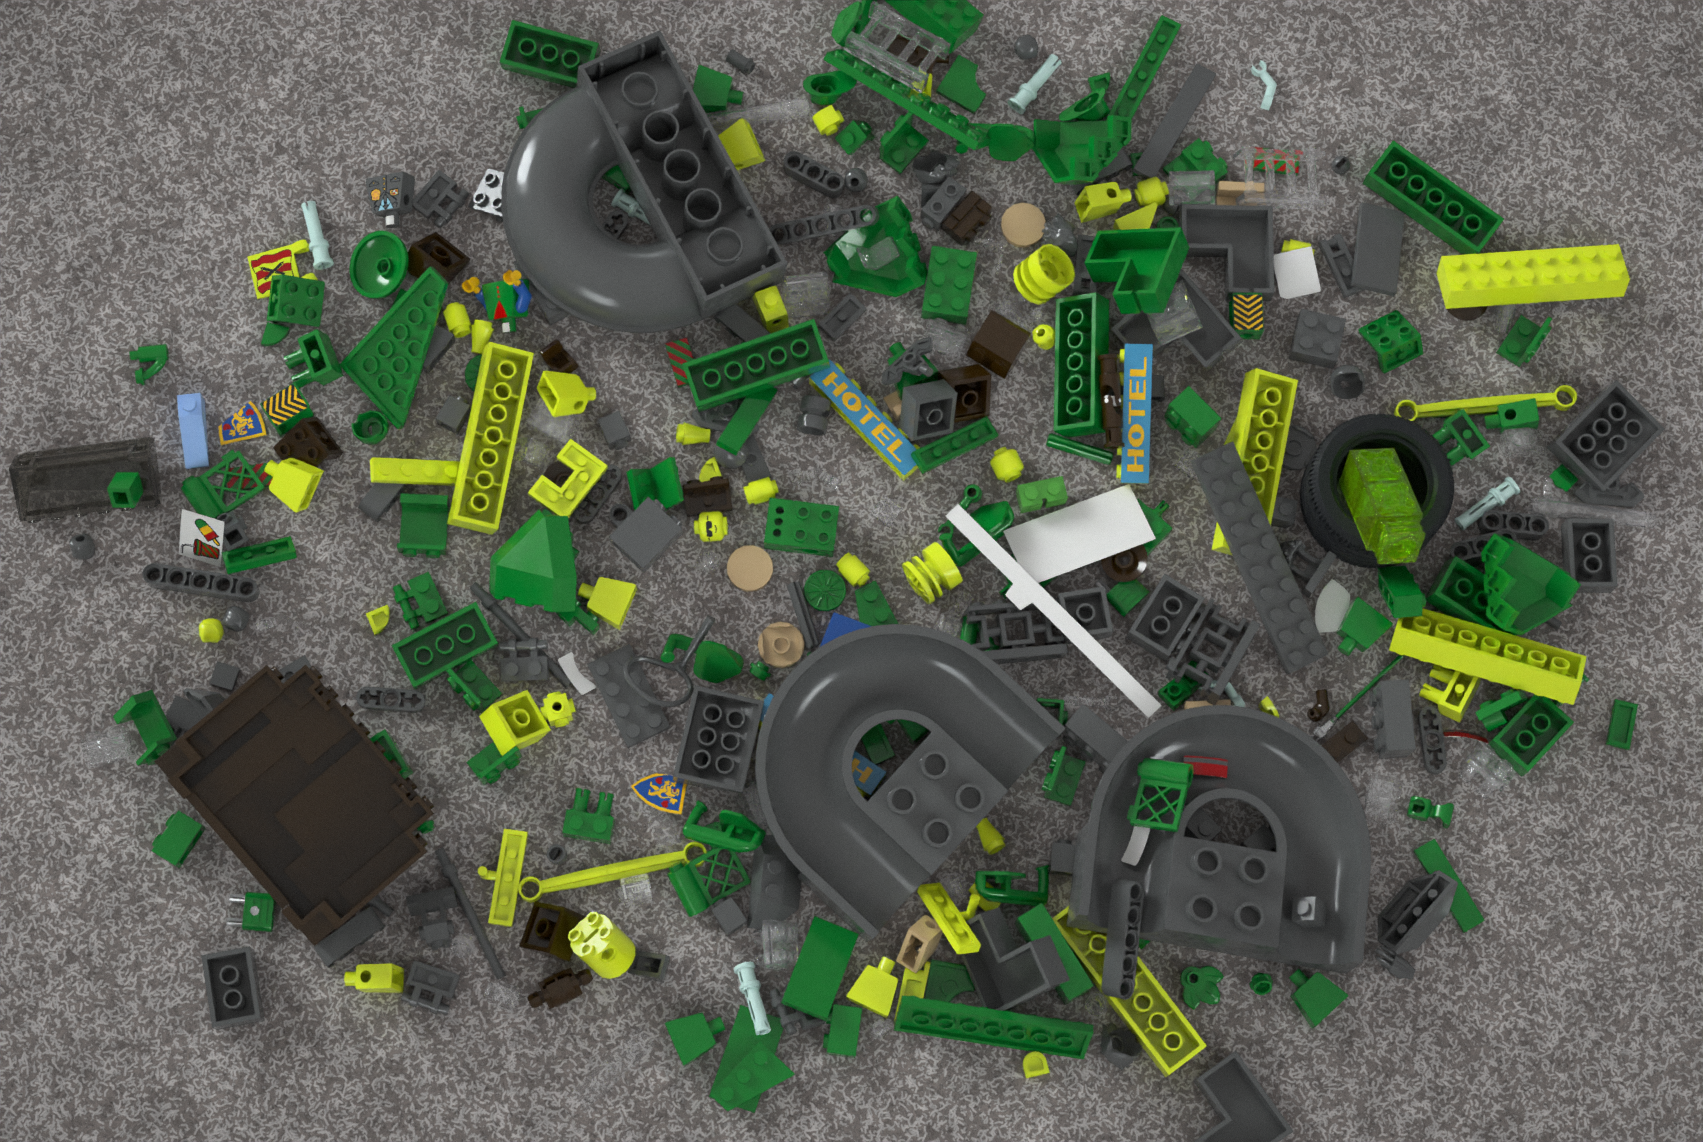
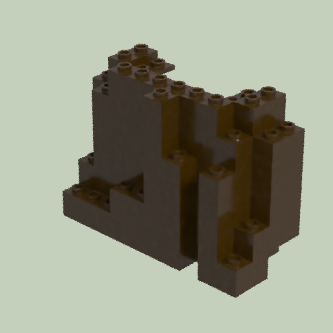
(301, 797)

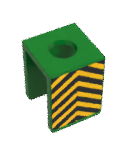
(1247, 315)
(286, 409)

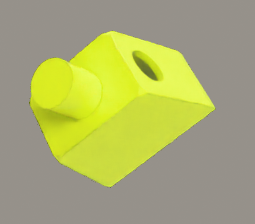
(741, 145)
(1100, 200)
(771, 308)
(564, 393)
(293, 482)
(609, 599)
(384, 978)
(875, 988)

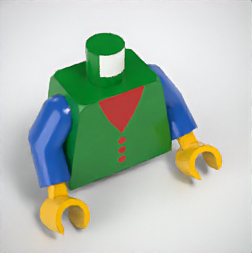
(503, 299)

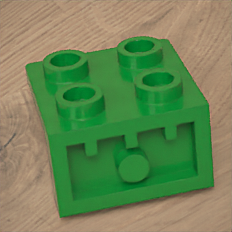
(901, 144)
(295, 300)
(1393, 340)
(1523, 340)
(656, 483)
(475, 685)
(490, 763)
(1064, 779)

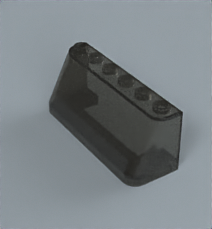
(77, 478)

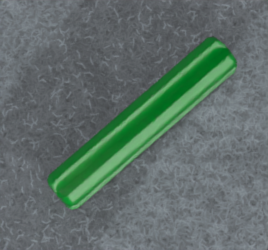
(1079, 449)

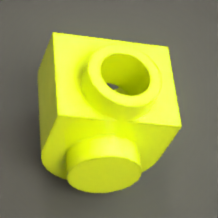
(828, 120)

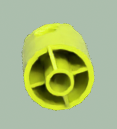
(602, 946)

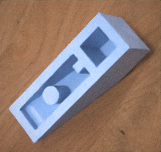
(193, 430)

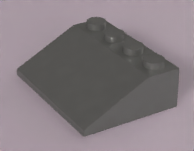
(1606, 436)
(718, 740)

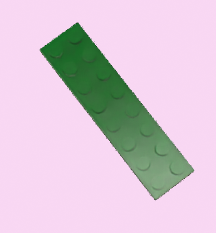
(916, 103)
(993, 1027)

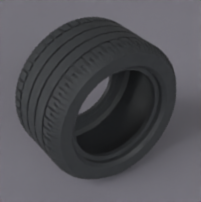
(1422, 462)

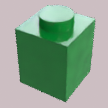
(125, 489)

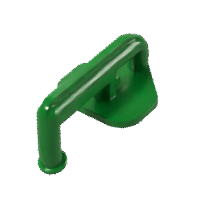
(853, 16)
(1007, 141)
(992, 518)
(712, 662)
(738, 832)
(1009, 895)

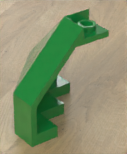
(1079, 149)
(893, 278)
(537, 565)
(1523, 586)

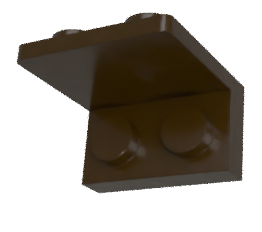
(308, 443)

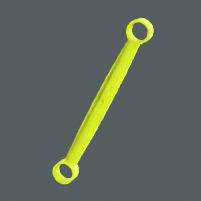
(1485, 404)
(609, 872)

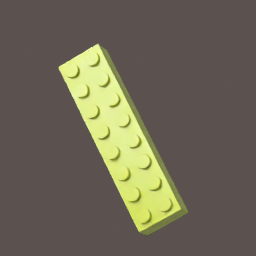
(1532, 276)
(1262, 436)
(490, 438)
(1490, 655)
(1148, 1012)

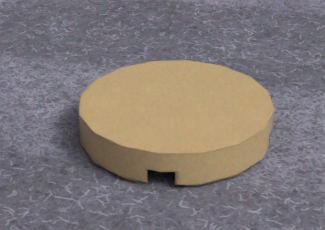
(1023, 225)
(749, 568)
(785, 650)

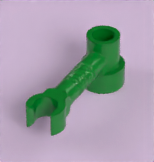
(966, 501)

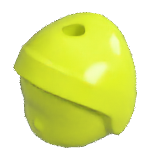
(1044, 336)
(211, 630)

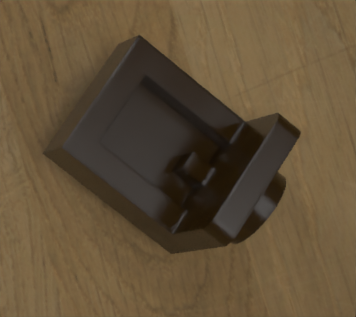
(558, 358)

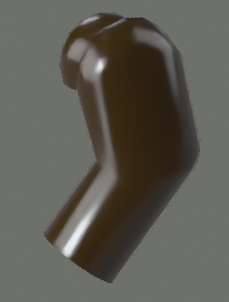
(1321, 708)

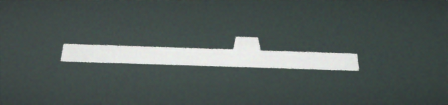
(1027, 591)

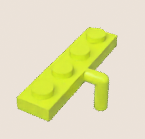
(506, 877)
(949, 918)

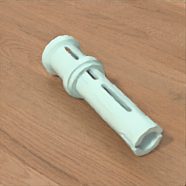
(1029, 90)
(629, 205)
(318, 245)
(1495, 497)
(750, 987)

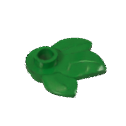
(1203, 988)

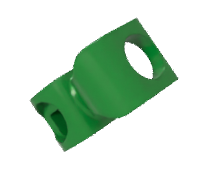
(1422, 809)

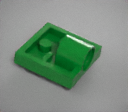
(1493, 712)

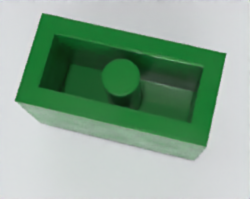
(177, 839)
(843, 1031)

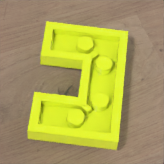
(586, 473)

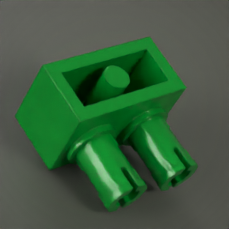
(319, 357)
(1469, 438)
(589, 826)

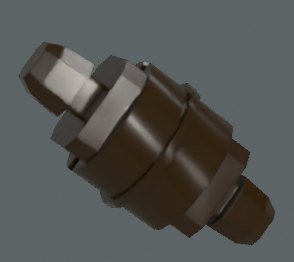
(560, 988)

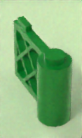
(204, 496)
(1166, 776)
(691, 888)

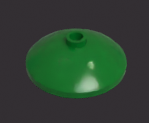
(370, 264)

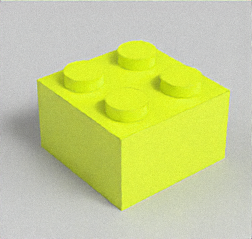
(514, 722)

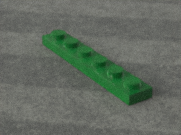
(1145, 68)

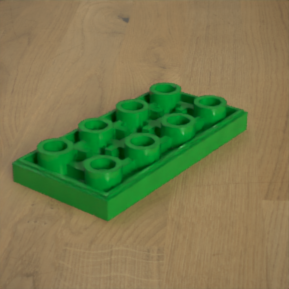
(819, 968)
(741, 1042)

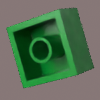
(1191, 417)

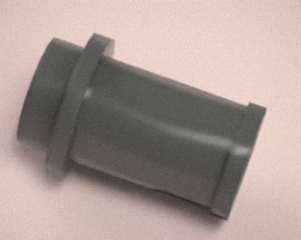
(745, 64)

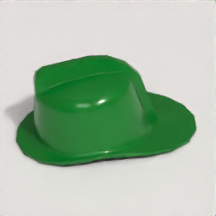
(828, 87)
(1090, 108)

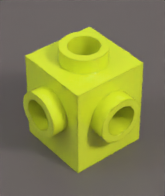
(561, 717)

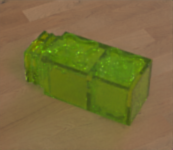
(1383, 505)

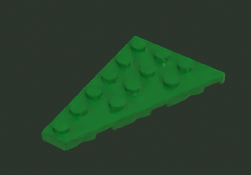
(394, 351)

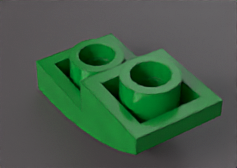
(1176, 693)

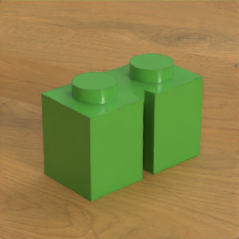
(1031, 494)

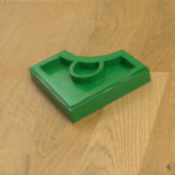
(961, 85)
(947, 981)

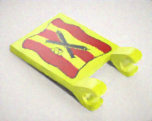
(276, 262)

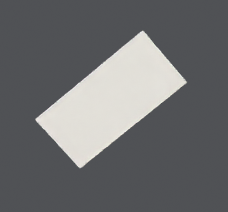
(1079, 534)

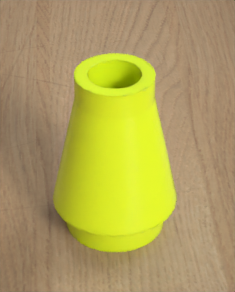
(481, 334)
(691, 434)
(991, 839)

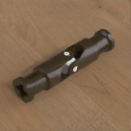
(1111, 413)

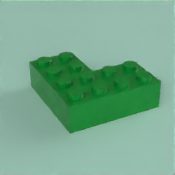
(1141, 263)

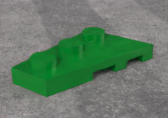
(873, 606)
(752, 1076)

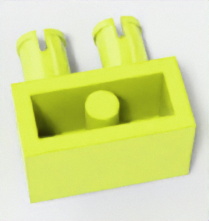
(1458, 694)

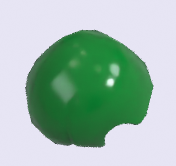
(379, 427)

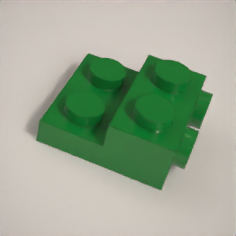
(1198, 157)

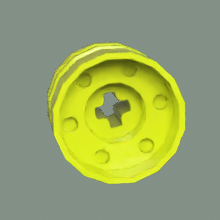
(1044, 274)
(935, 570)

